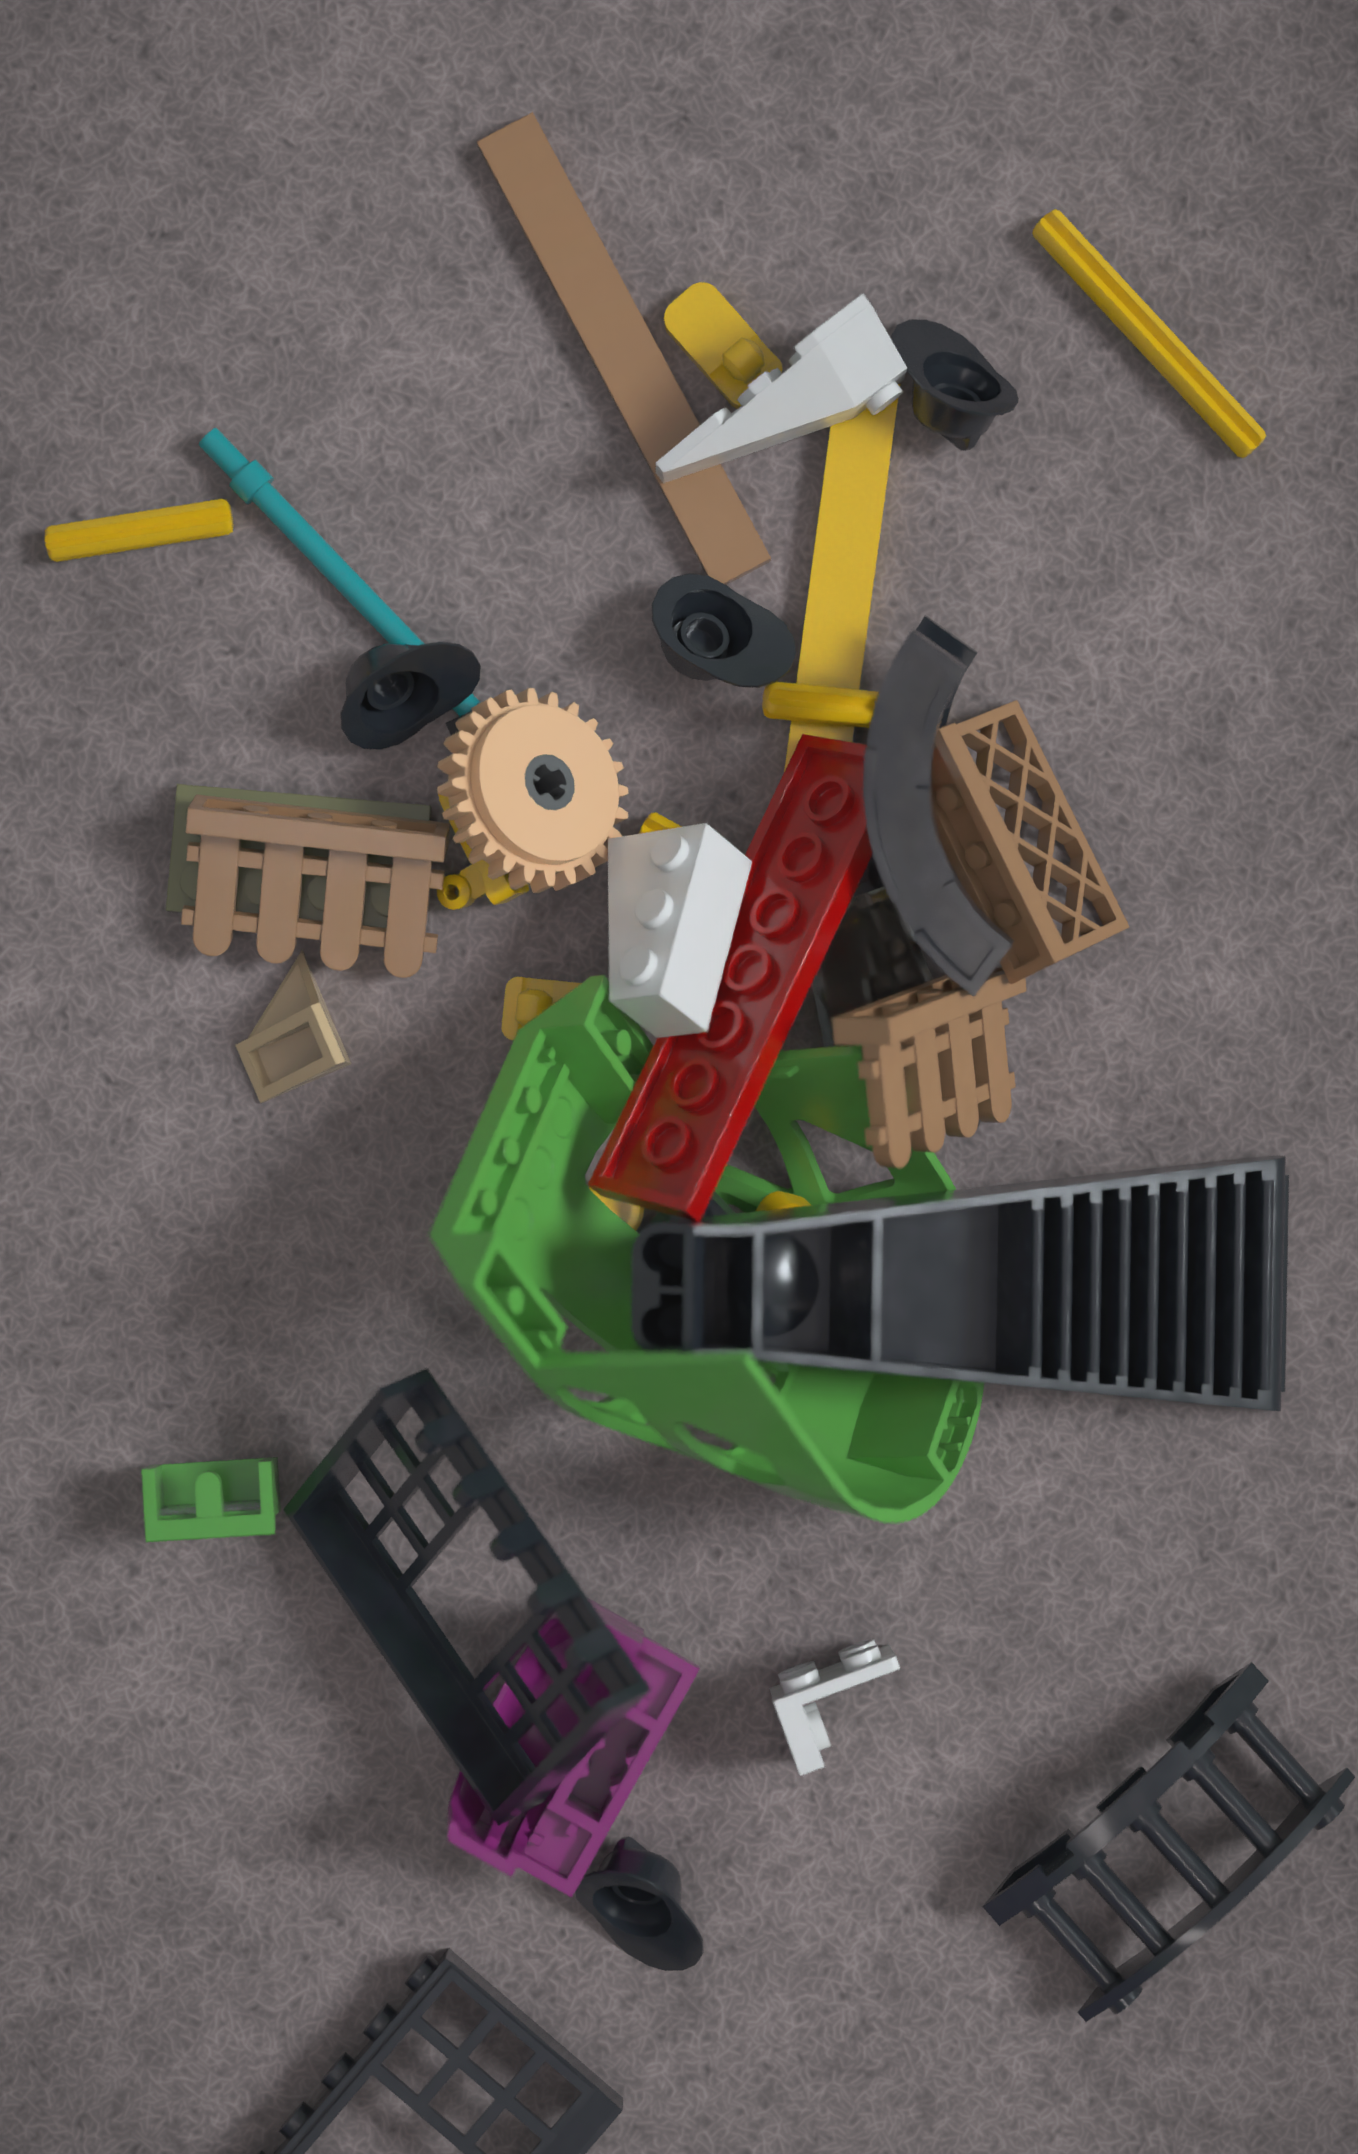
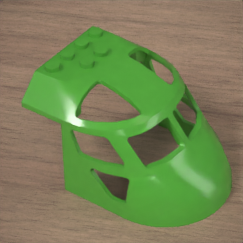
(535, 1237)

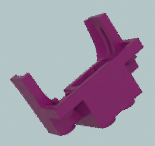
(594, 1792)

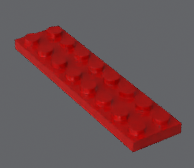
(705, 1083)

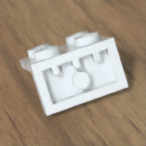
(805, 1684)

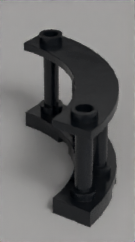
(901, 813)
(1136, 1806)

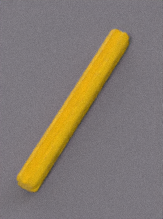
(1148, 333)

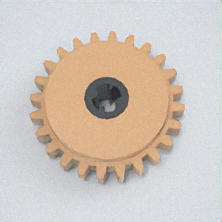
(532, 790)

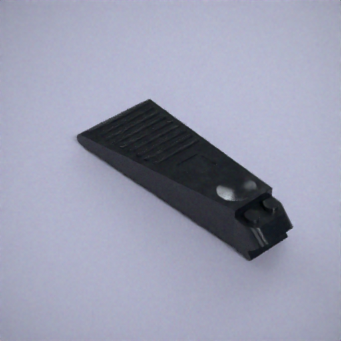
(1058, 1284)

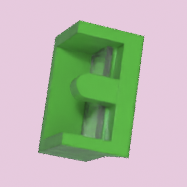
(210, 1499)

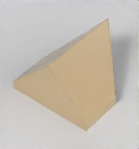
(292, 1038)

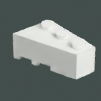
(671, 924)

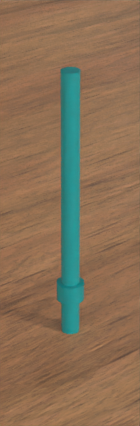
(254, 485)

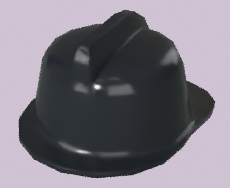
(952, 382)
(720, 634)
(404, 688)
(640, 1907)

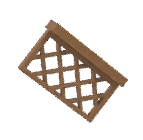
(992, 855)

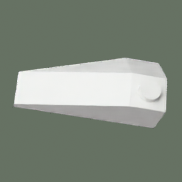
(832, 379)

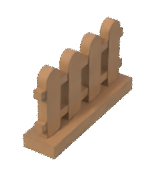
(286, 834)
(932, 1063)

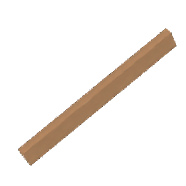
(619, 344)

